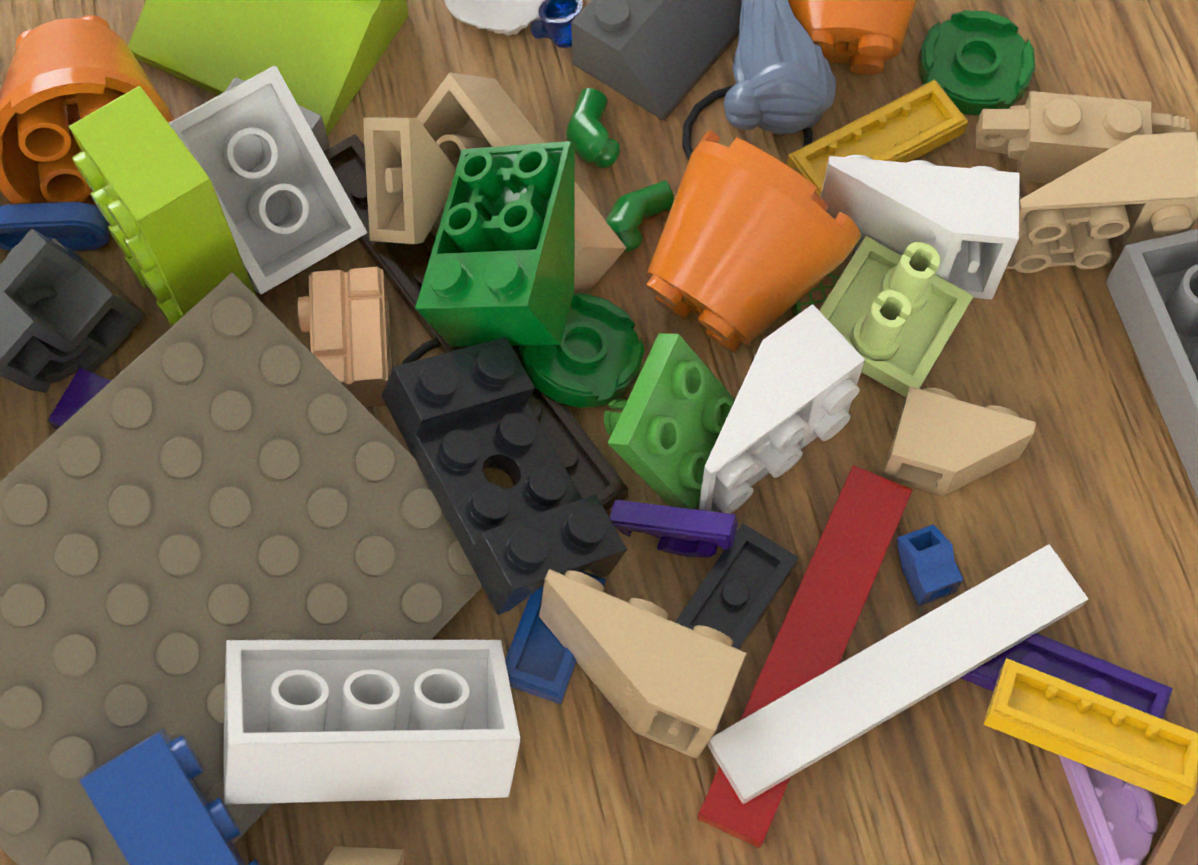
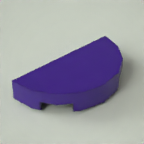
(679, 529)

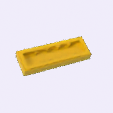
(891, 133)
(1095, 731)

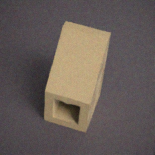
(952, 442)

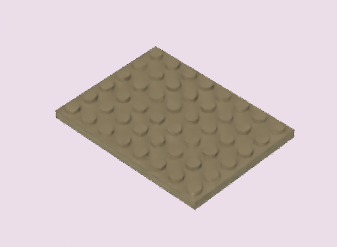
(183, 510)

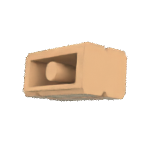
(350, 328)

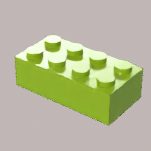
(156, 203)

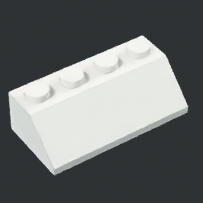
(367, 721)

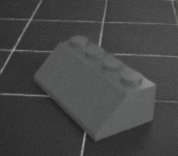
(653, 46)

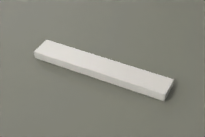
(895, 673)

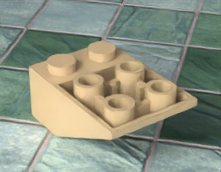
(1113, 200)
(650, 669)

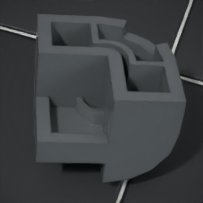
(57, 314)

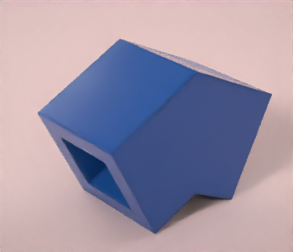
(928, 564)

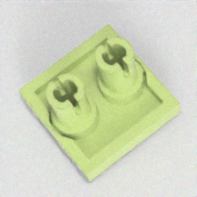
(895, 311)

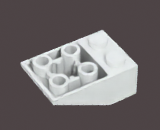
(956, 210)
(789, 397)

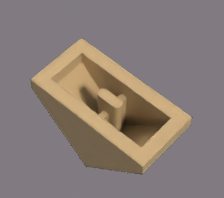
(404, 178)

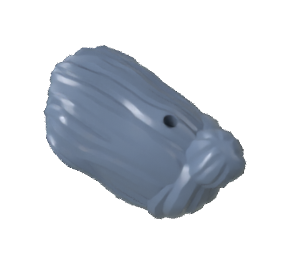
(777, 72)

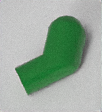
(587, 132)
(634, 207)

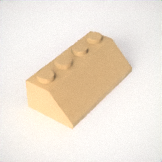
(480, 114)

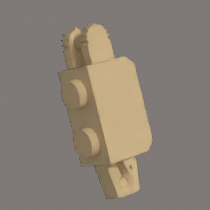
(1066, 130)

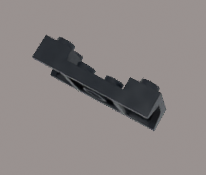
(474, 415)

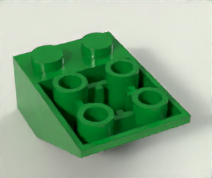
(504, 247)

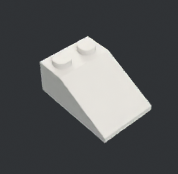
(270, 179)

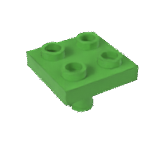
(670, 421)

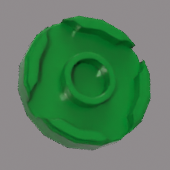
(977, 61)
(595, 358)

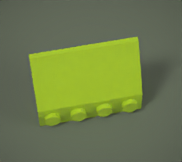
(316, 44)

